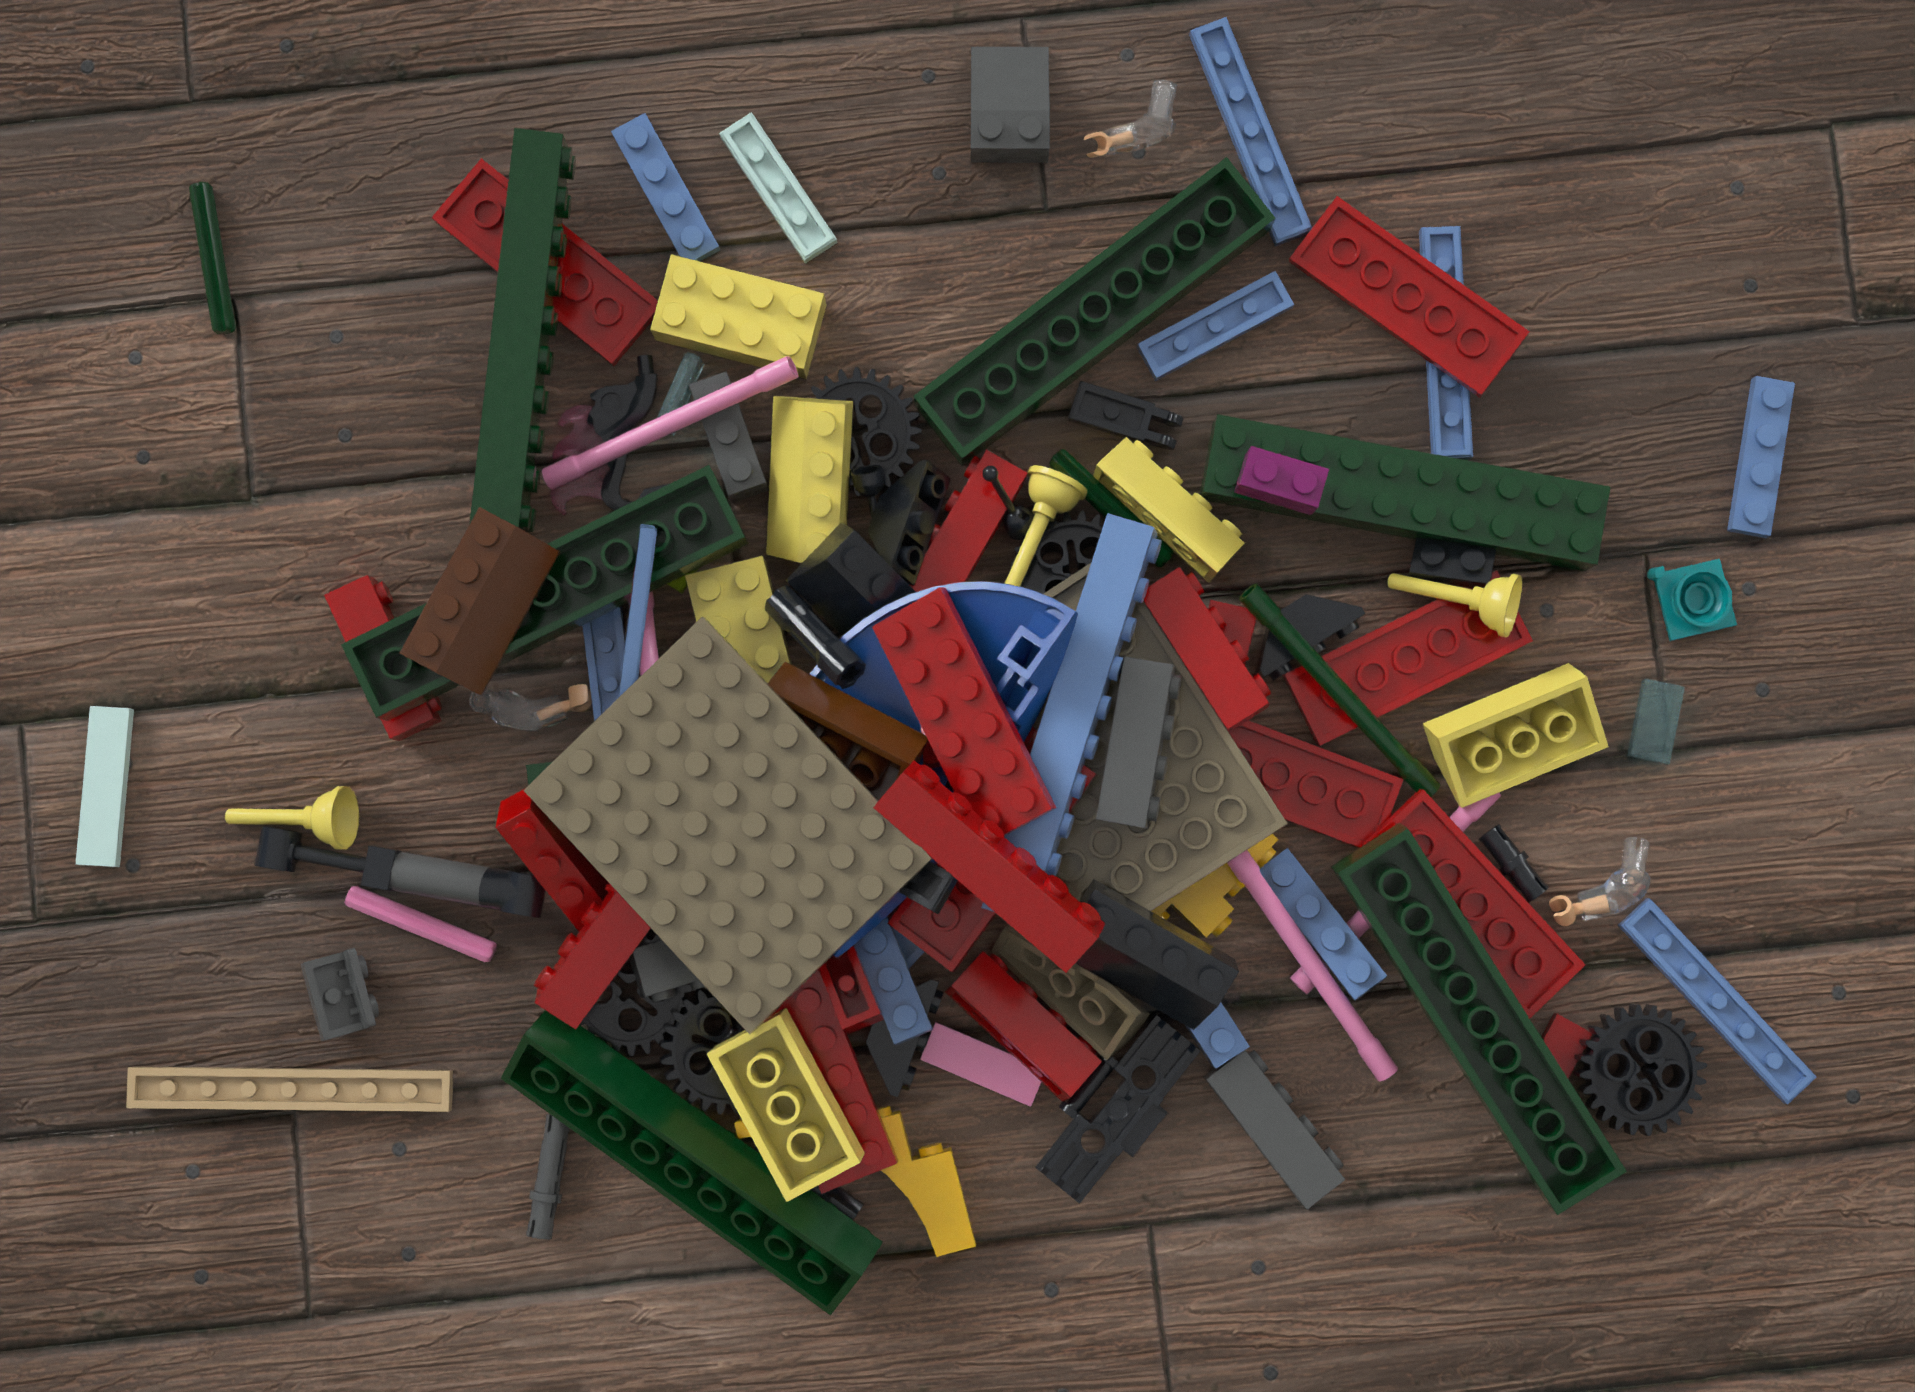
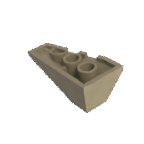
(1087, 1002)

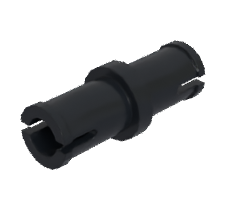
(1513, 863)

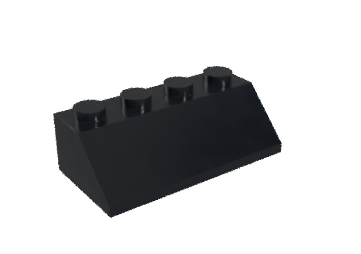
(847, 580)
(1156, 959)

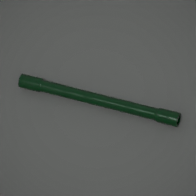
(1270, 616)

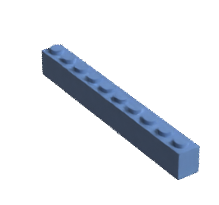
(1084, 678)

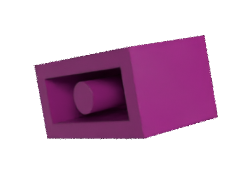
(1281, 480)

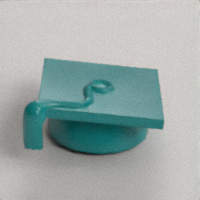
(1694, 598)

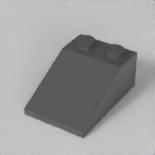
(1010, 105)

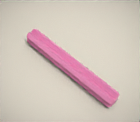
(420, 924)

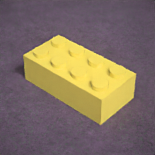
(737, 315)
(734, 603)
(786, 1105)

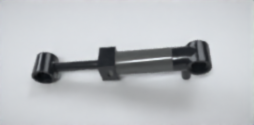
(411, 873)

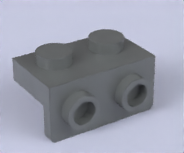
(340, 994)

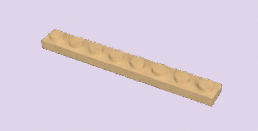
(289, 1089)

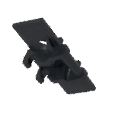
(1128, 1114)

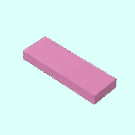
(980, 1064)

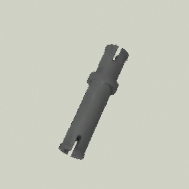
(547, 1184)

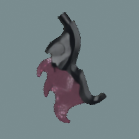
(615, 412)

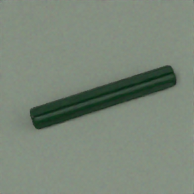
(212, 258)
(1100, 496)

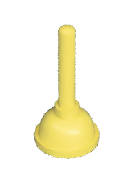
(1052, 494)
(1496, 602)
(331, 818)

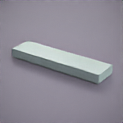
(778, 187)
(104, 786)

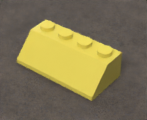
(807, 474)
(1162, 502)
(1516, 734)

